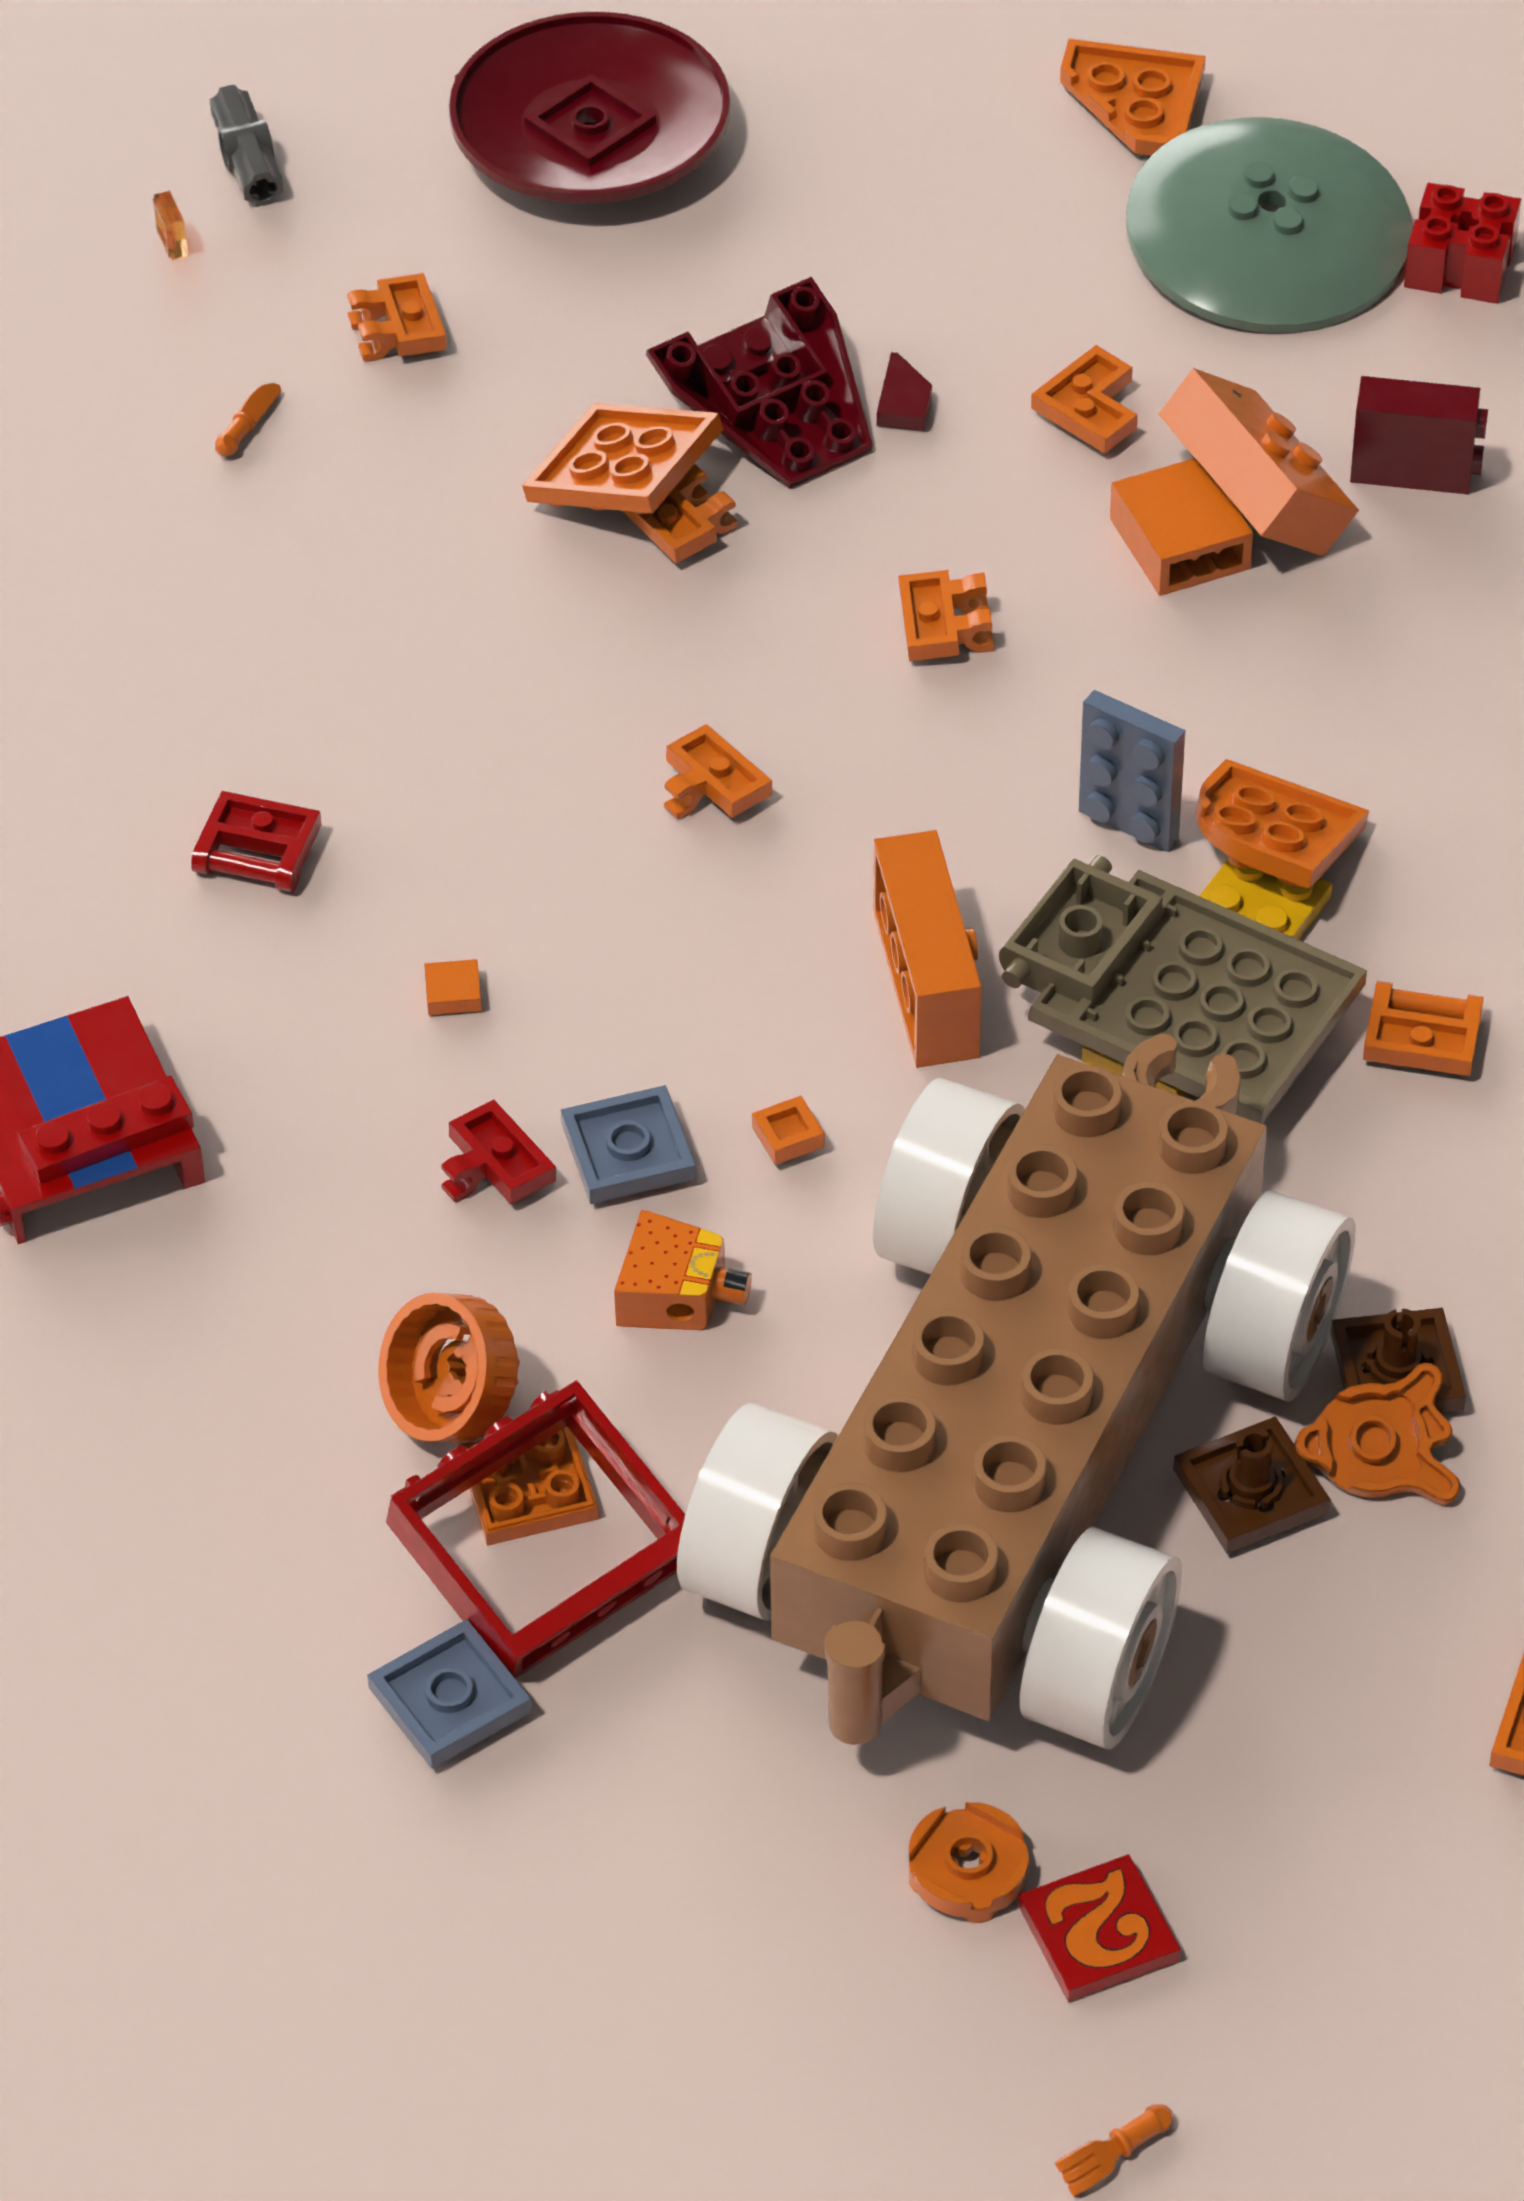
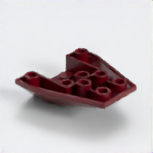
(776, 385)

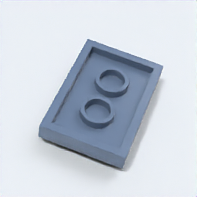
(1131, 770)

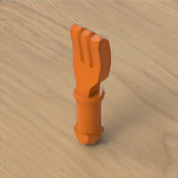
(1097, 2158)

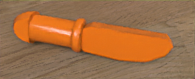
(246, 418)

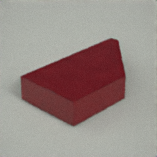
(904, 396)

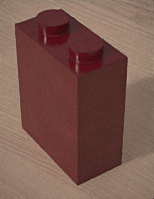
(1417, 435)

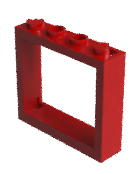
(501, 1445)

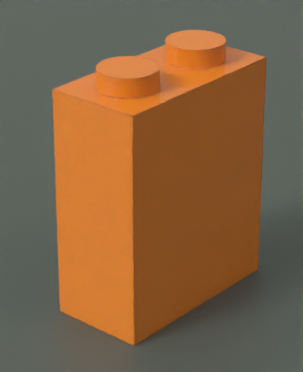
(1180, 526)

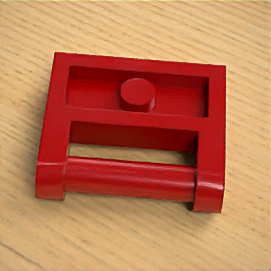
(261, 828)

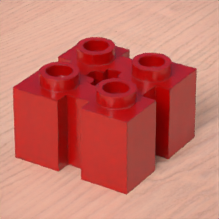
(1462, 242)

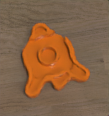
(1381, 1439)

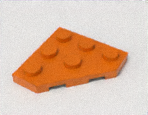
(1134, 90)

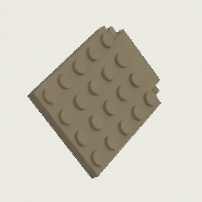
(1158, 960)

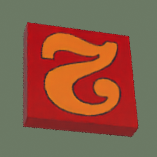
(1098, 1927)

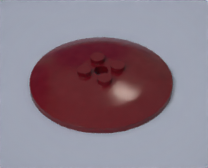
(640, 87)

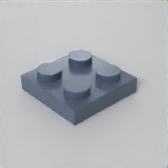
(628, 1144)
(449, 1693)

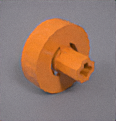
(473, 1375)

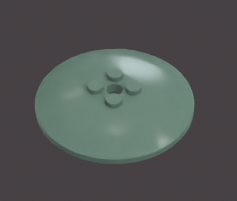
(1291, 270)

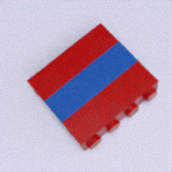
(64, 1069)

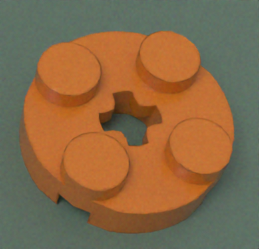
(968, 1891)

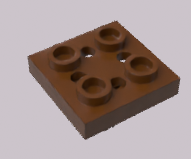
(1393, 1347)
(1246, 1470)

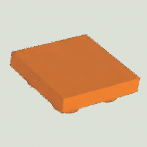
(535, 1492)

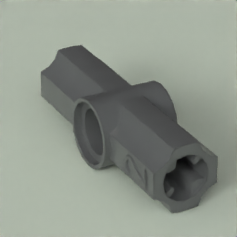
(246, 145)

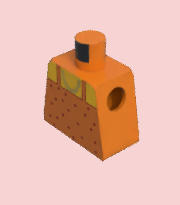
(675, 1276)

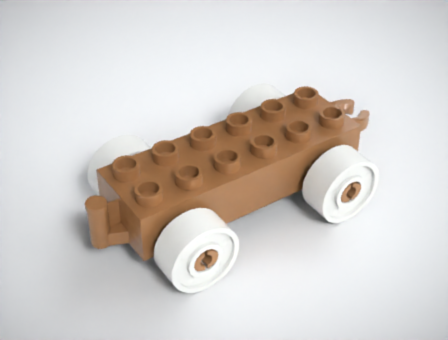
(970, 1476)

